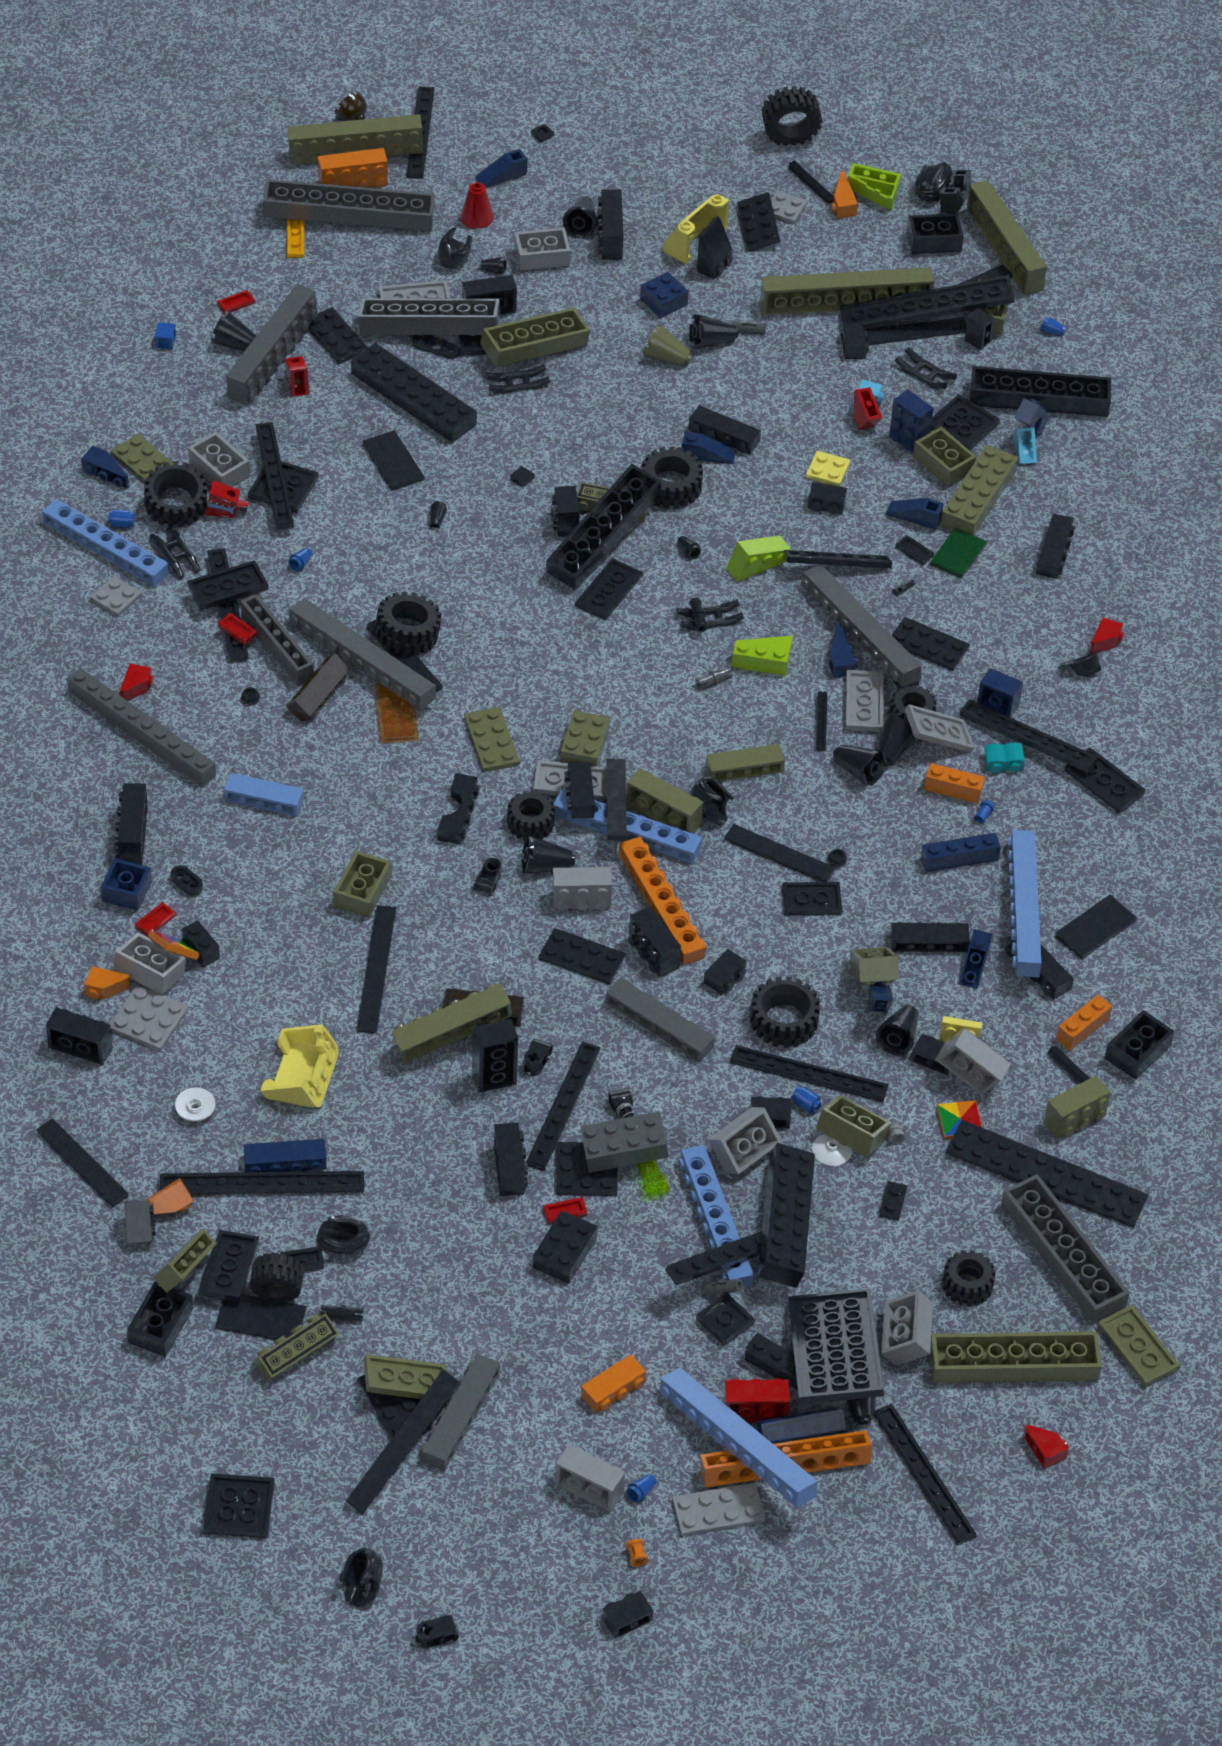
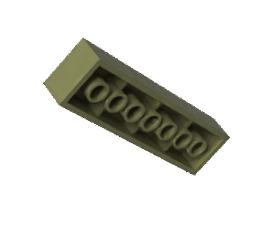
(395, 134)
(1006, 237)
(1015, 1357)

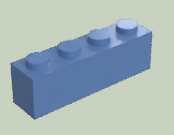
(264, 794)

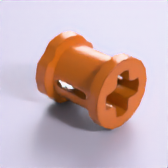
(636, 1552)

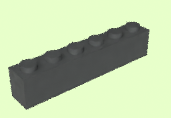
(277, 639)
(660, 1020)
(460, 1412)

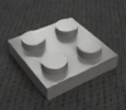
(788, 207)
(115, 596)

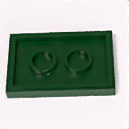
(958, 552)

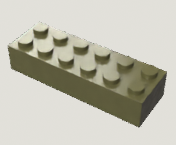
(535, 337)
(979, 490)
(451, 1022)

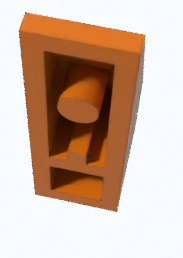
(844, 199)
(171, 1198)

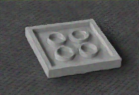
(148, 1018)

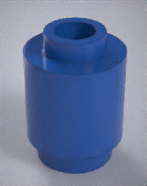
(121, 518)
(806, 1099)

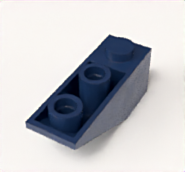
(504, 168)
(102, 464)
(918, 511)
(841, 654)
(976, 958)

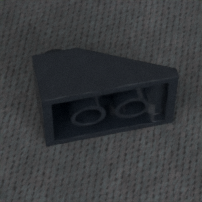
(713, 249)

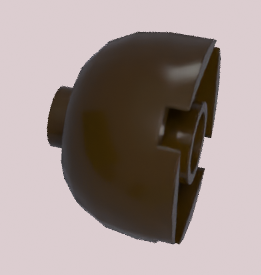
(352, 108)

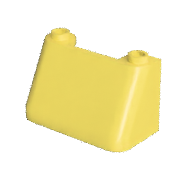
(678, 241)
(305, 1066)

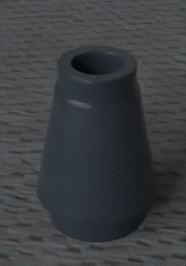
(494, 265)
(437, 513)
(689, 547)

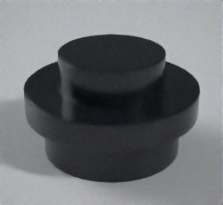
(250, 696)
(837, 857)

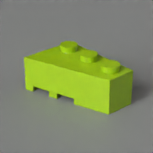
(875, 184)
(756, 556)
(763, 654)

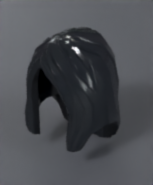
(932, 180)
(452, 252)
(713, 797)
(343, 1235)
(362, 1576)

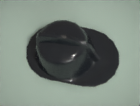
(1085, 665)

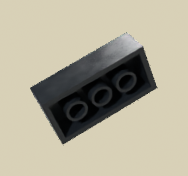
(610, 224)
(132, 823)
(494, 1055)

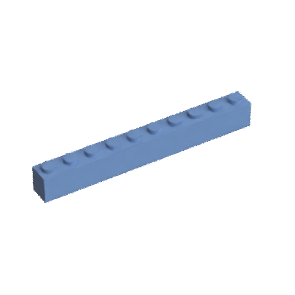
(1025, 903)
(739, 1437)

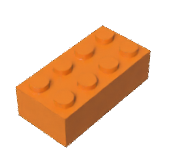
(354, 169)

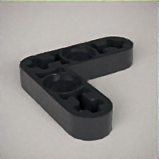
(444, 352)

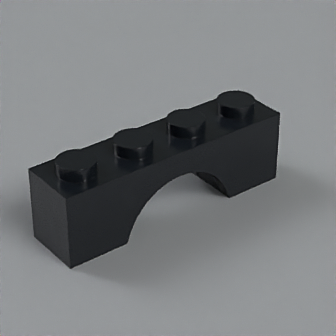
(953, 197)
(453, 825)

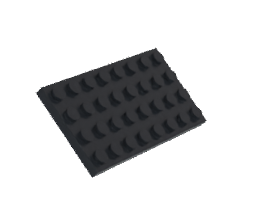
(835, 1346)

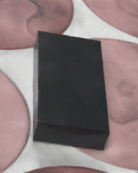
(914, 550)

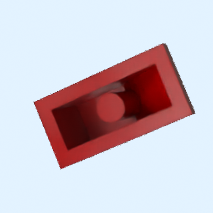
(865, 409)
(1107, 635)
(136, 681)
(1046, 1445)

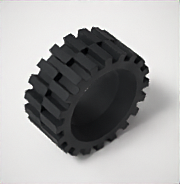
(791, 101)
(675, 460)
(175, 477)
(405, 637)
(785, 993)

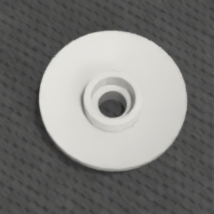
(195, 1097)
(830, 1155)

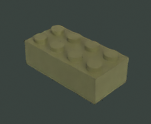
(663, 802)

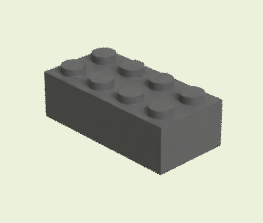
(624, 1142)

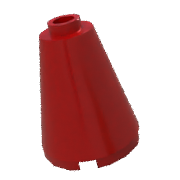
(477, 208)

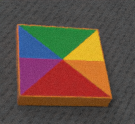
(173, 944)
(952, 1113)

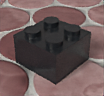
(565, 510)

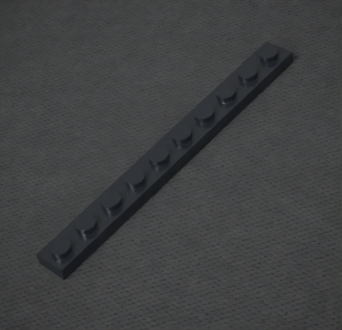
(268, 1182)

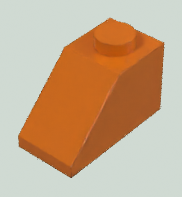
(105, 983)

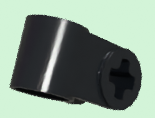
(488, 876)
(537, 1056)
(437, 1631)

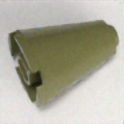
(667, 347)

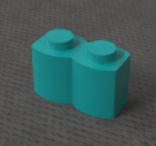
(1004, 757)

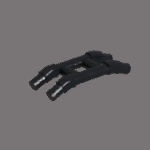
(920, 363)
(525, 374)
(173, 559)
(717, 610)

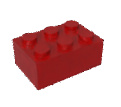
(757, 1398)

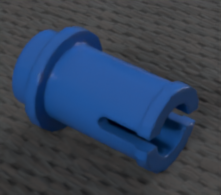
(986, 808)

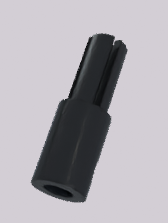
(902, 587)

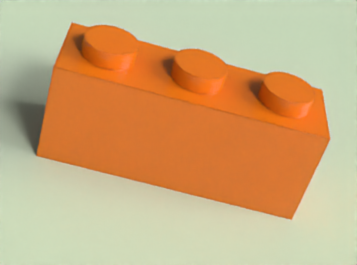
(954, 783)
(1084, 1022)
(613, 1384)

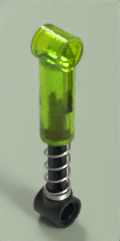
(653, 1180)

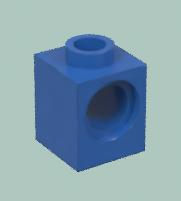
(165, 335)

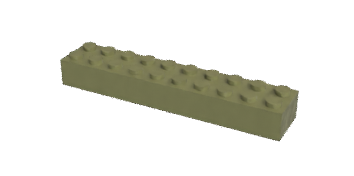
(831, 290)

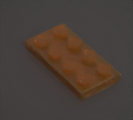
(395, 717)

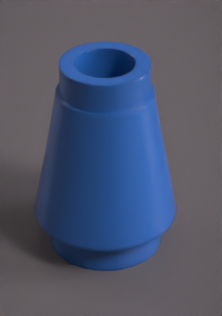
(1053, 327)
(299, 559)
(640, 1488)

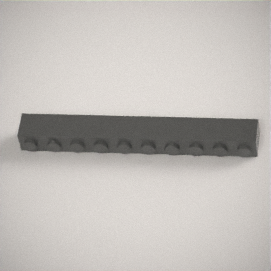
(862, 625)
(362, 654)
(141, 727)

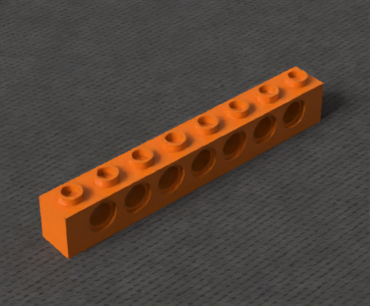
(661, 898)
(809, 1454)

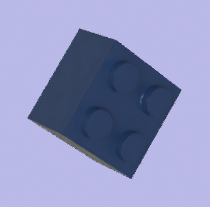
(664, 295)
(1000, 692)
(126, 884)

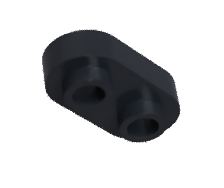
(187, 881)

